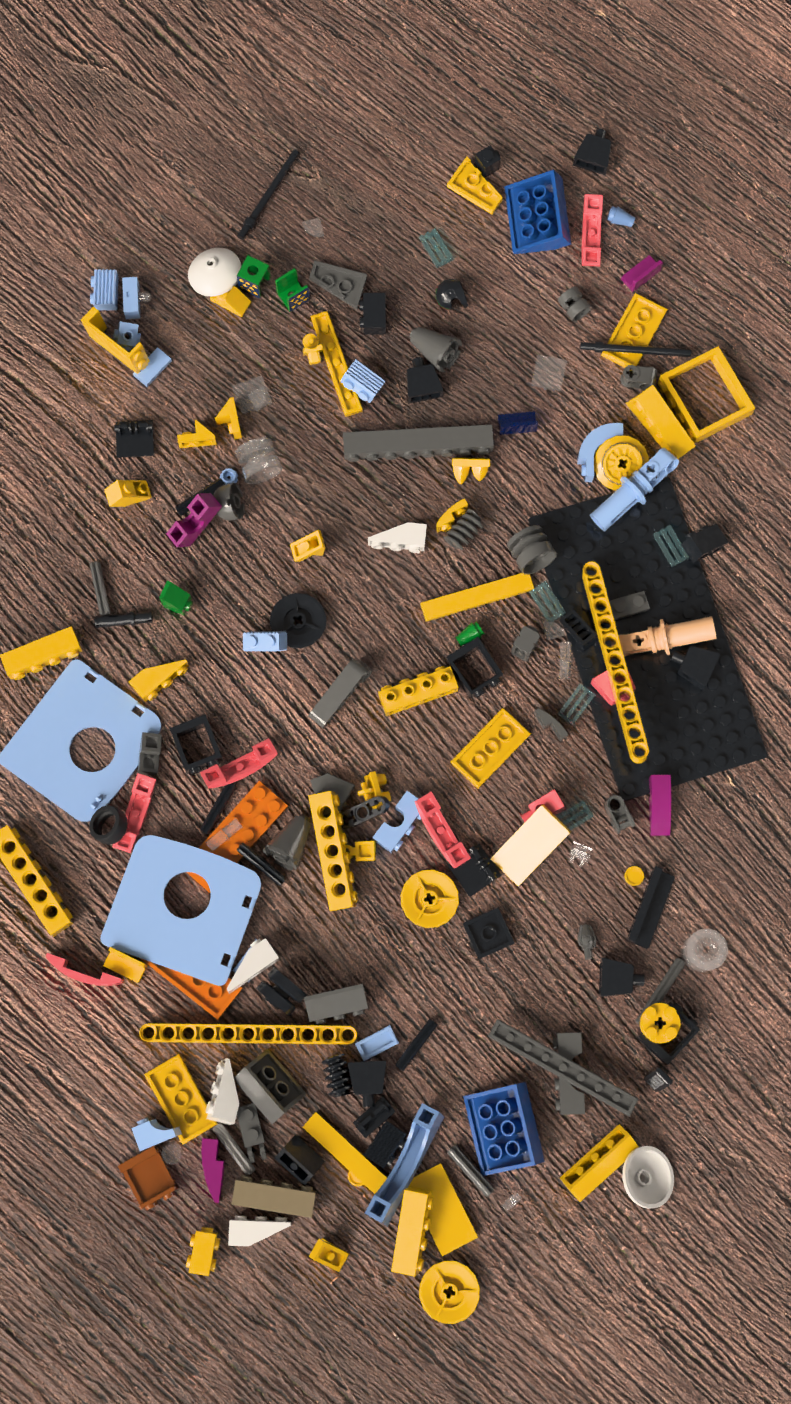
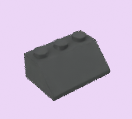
(336, 1004)
(269, 1086)

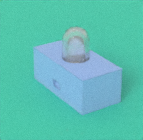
(133, 297)

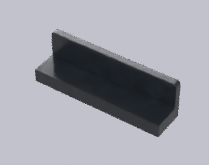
(650, 908)

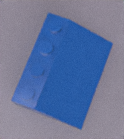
(538, 213)
(504, 1129)

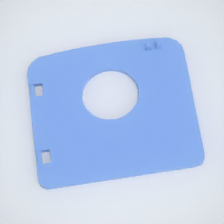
(42, 744)
(193, 946)

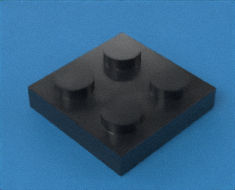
(488, 933)

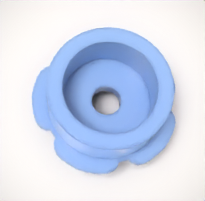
(229, 472)

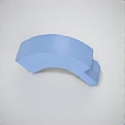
(590, 446)

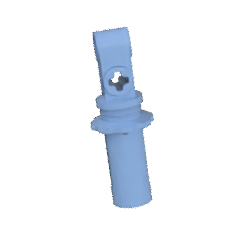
(634, 489)

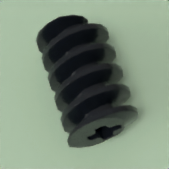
(337, 1076)

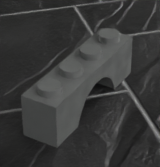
(569, 1099)

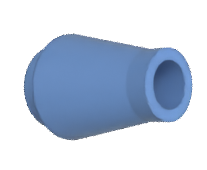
(620, 217)

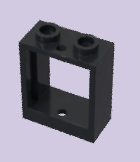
(465, 651)
(188, 727)
(658, 1051)

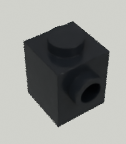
(487, 161)

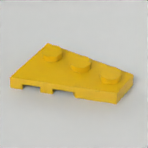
(472, 185)

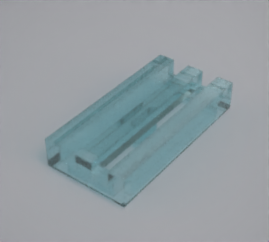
(429, 236)
(678, 544)
(553, 598)
(566, 717)
(585, 810)

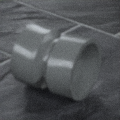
(575, 305)

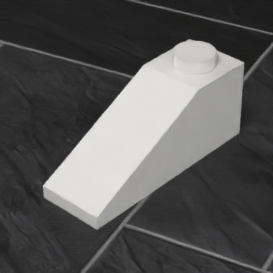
(255, 961)

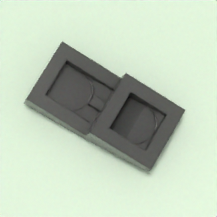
(547, 720)
(149, 753)

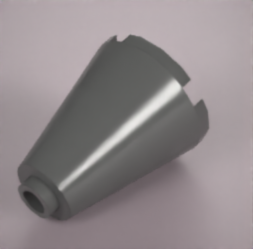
(436, 347)
(289, 843)

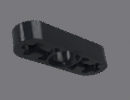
(371, 813)

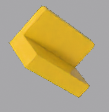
(125, 965)

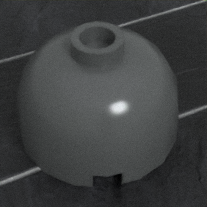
(229, 498)

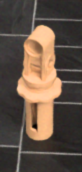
(668, 636)

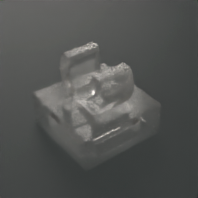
(581, 852)

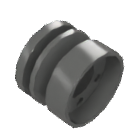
(531, 549)

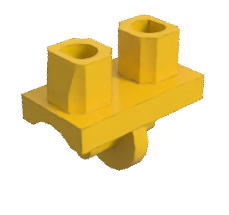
(312, 348)
(371, 787)

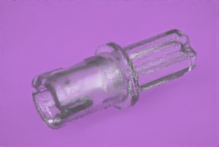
(565, 660)
(224, 834)

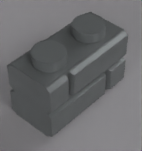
(525, 643)

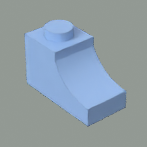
(151, 1133)

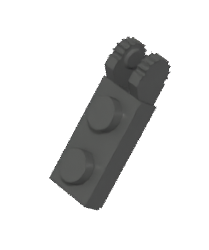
(627, 605)
(251, 1130)

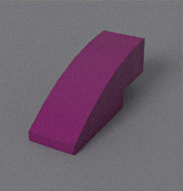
(660, 805)
(212, 1167)

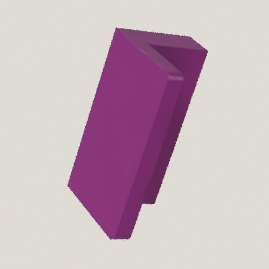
(641, 273)

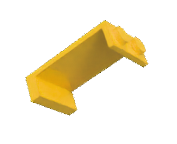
(95, 326)

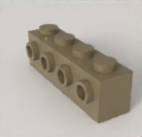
(274, 1197)

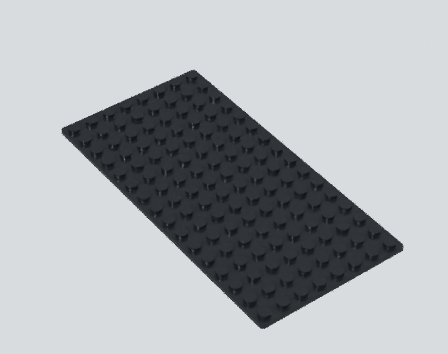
(685, 727)

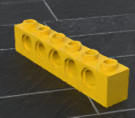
(318, 803)
(10, 859)

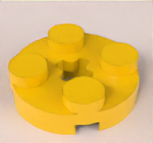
(652, 1031)

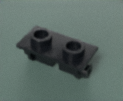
(374, 1117)

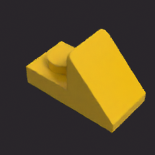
(233, 301)
(229, 415)
(202, 437)
(308, 546)
(328, 1254)

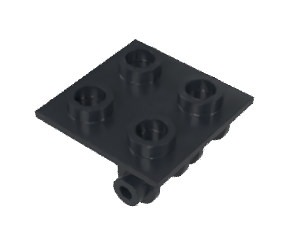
(134, 438)
(475, 872)

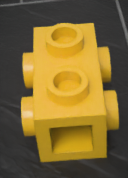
(204, 1245)

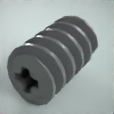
(463, 530)

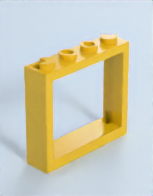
(729, 378)

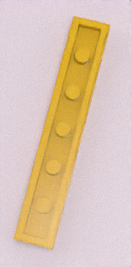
(335, 362)
(476, 596)
(345, 1152)

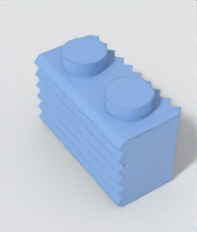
(105, 289)
(362, 381)
(265, 641)

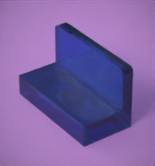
(517, 423)

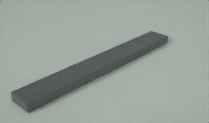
(563, 1067)

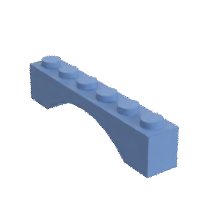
(419, 1139)

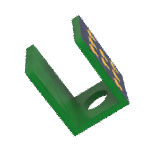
(251, 283)
(289, 283)

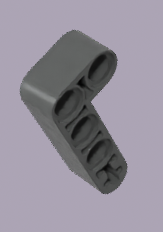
(339, 692)

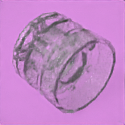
(258, 460)
(693, 948)

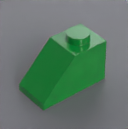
(175, 598)

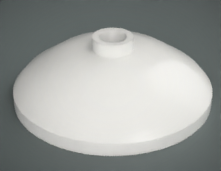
(217, 278)
(655, 1174)

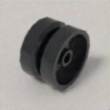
(280, 993)

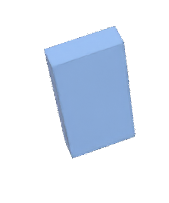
(155, 366)
(376, 1043)

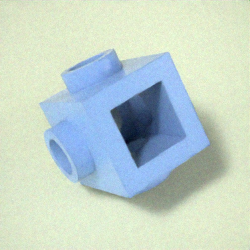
(129, 329)

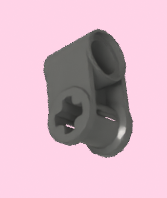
(639, 377)
(619, 815)

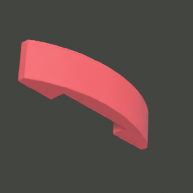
(591, 230)
(241, 767)
(136, 811)
(440, 830)
(61, 964)

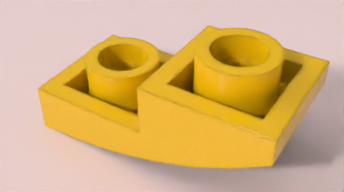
(447, 519)

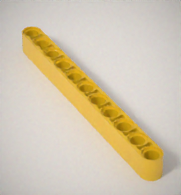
(620, 669)
(238, 1037)

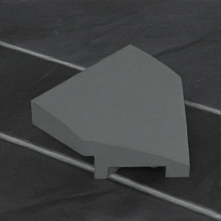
(332, 783)

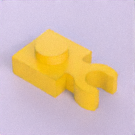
(363, 851)

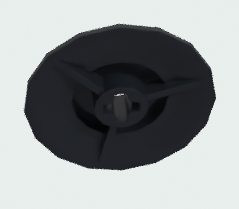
(296, 607)

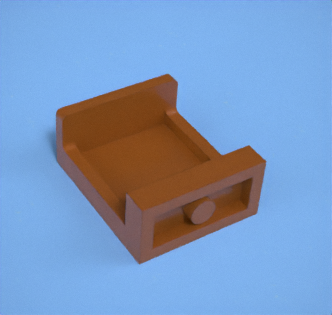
(148, 1178)

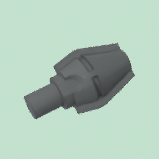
(586, 940)

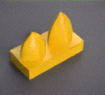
(462, 465)

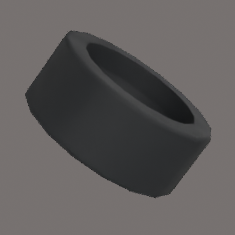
(116, 833)

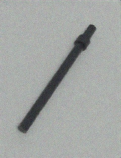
(250, 221)
(598, 347)

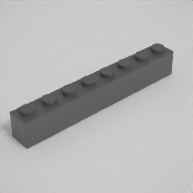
(418, 442)

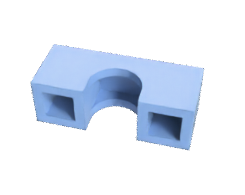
(391, 837)

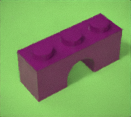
(203, 510)

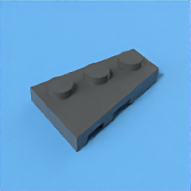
(340, 282)

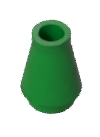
(469, 633)

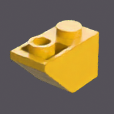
(127, 492)

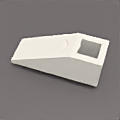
(406, 536)
(224, 1100)
(247, 1232)

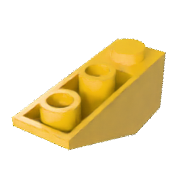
(152, 680)

